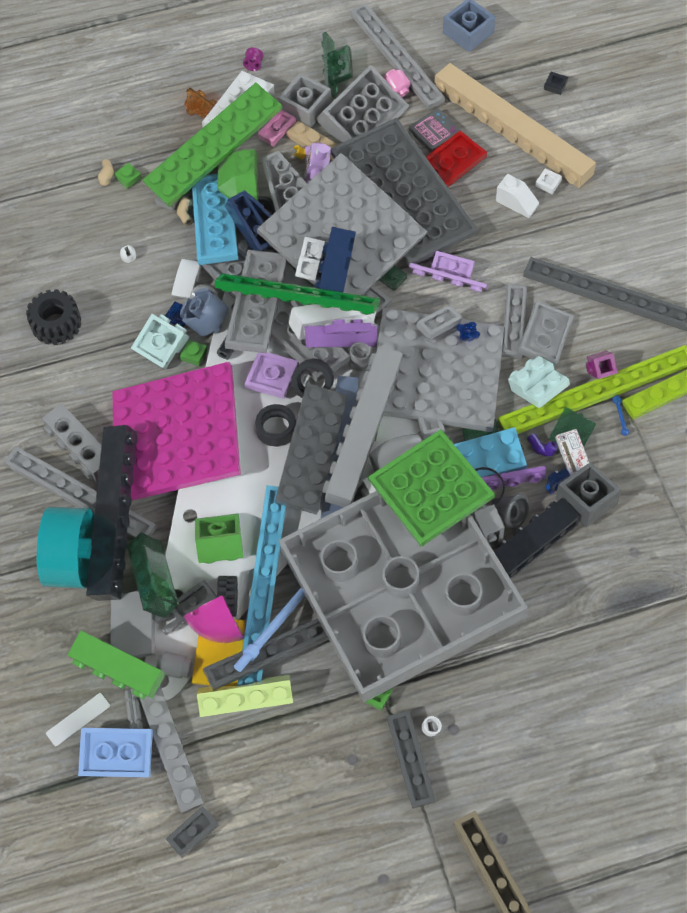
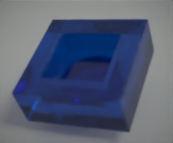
(174, 314)
(555, 479)

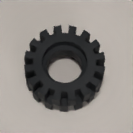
(228, 587)

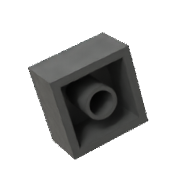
(589, 493)

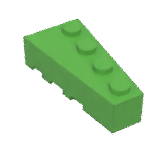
(116, 665)

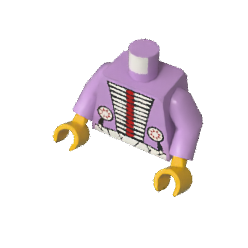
(316, 160)

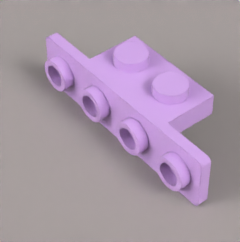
(452, 268)

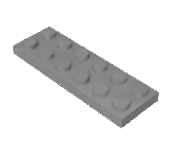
(252, 314)

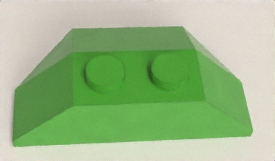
(239, 173)

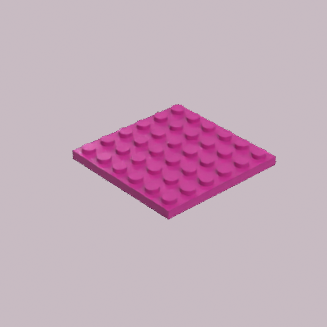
(182, 429)

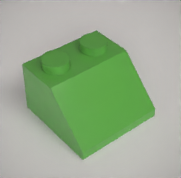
(218, 538)

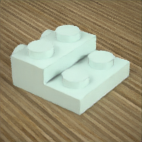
(160, 340)
(537, 381)

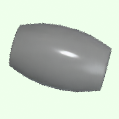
(392, 449)

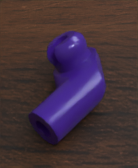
(540, 448)

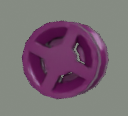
(253, 59)

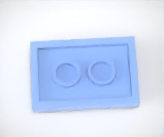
(115, 752)

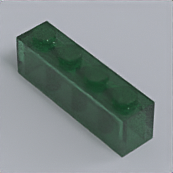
(152, 575)

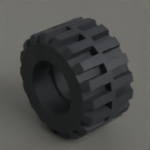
(50, 304)

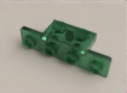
(336, 64)

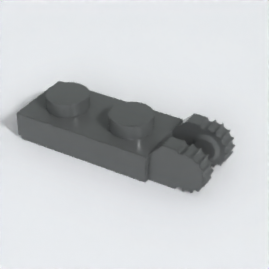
(188, 602)

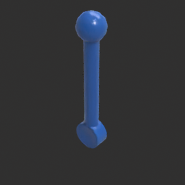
(617, 400)

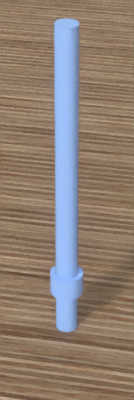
(252, 650)

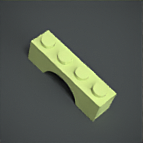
(228, 699)

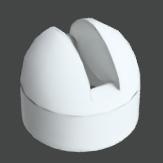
(124, 257)
(435, 726)

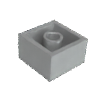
(305, 99)

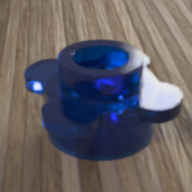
(468, 331)

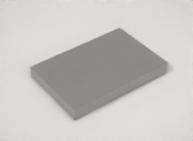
(545, 333)
(132, 626)

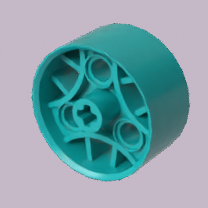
(64, 547)

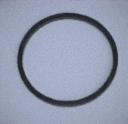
(485, 468)

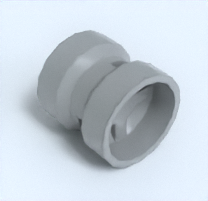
(359, 356)

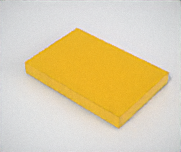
(212, 652)

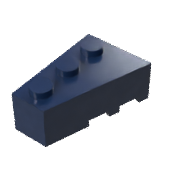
(248, 217)
(337, 260)

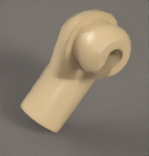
(106, 172)
(182, 211)

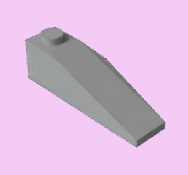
(281, 178)

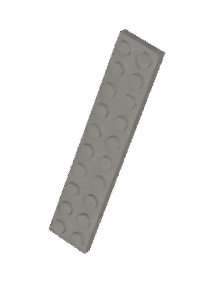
(281, 330)

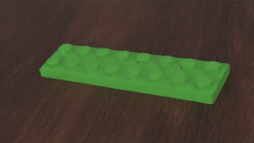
(212, 144)

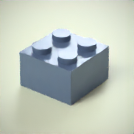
(469, 24)

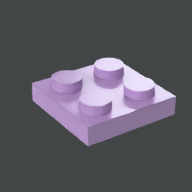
(271, 374)

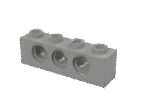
(60, 419)

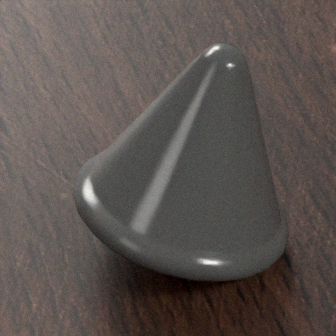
(513, 510)

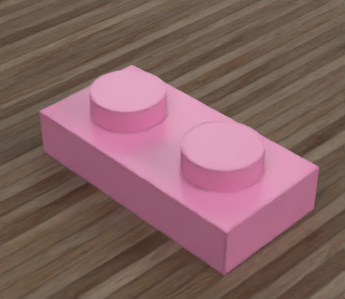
(276, 128)

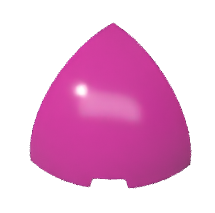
(214, 622)

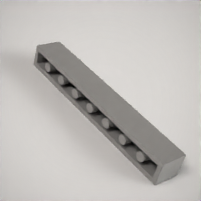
(363, 427)

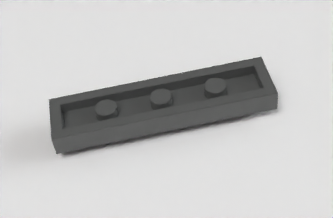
(410, 759)

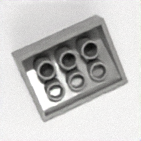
(362, 106)

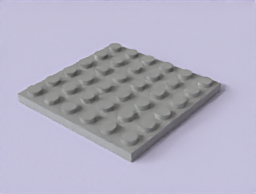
(351, 201)
(443, 375)

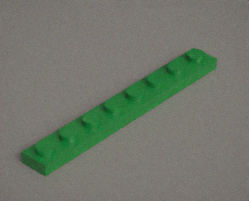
(302, 294)

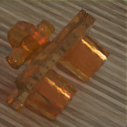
(197, 103)

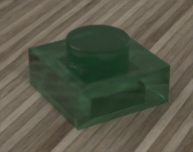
(393, 278)

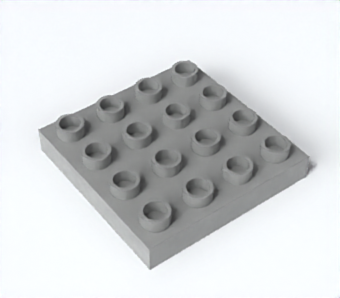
(398, 603)

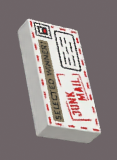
(572, 451)

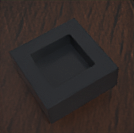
(555, 83)

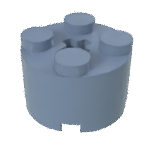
(204, 312)

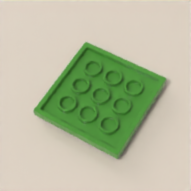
(431, 487)

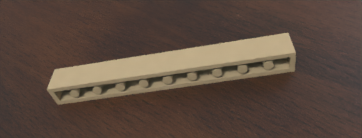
(515, 125)

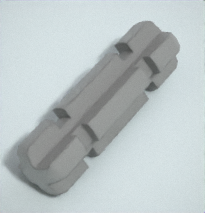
(133, 710)

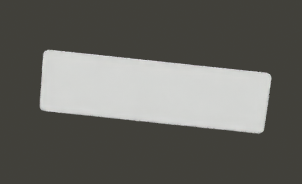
(77, 719)

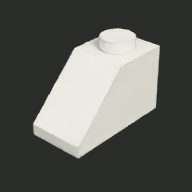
(516, 196)

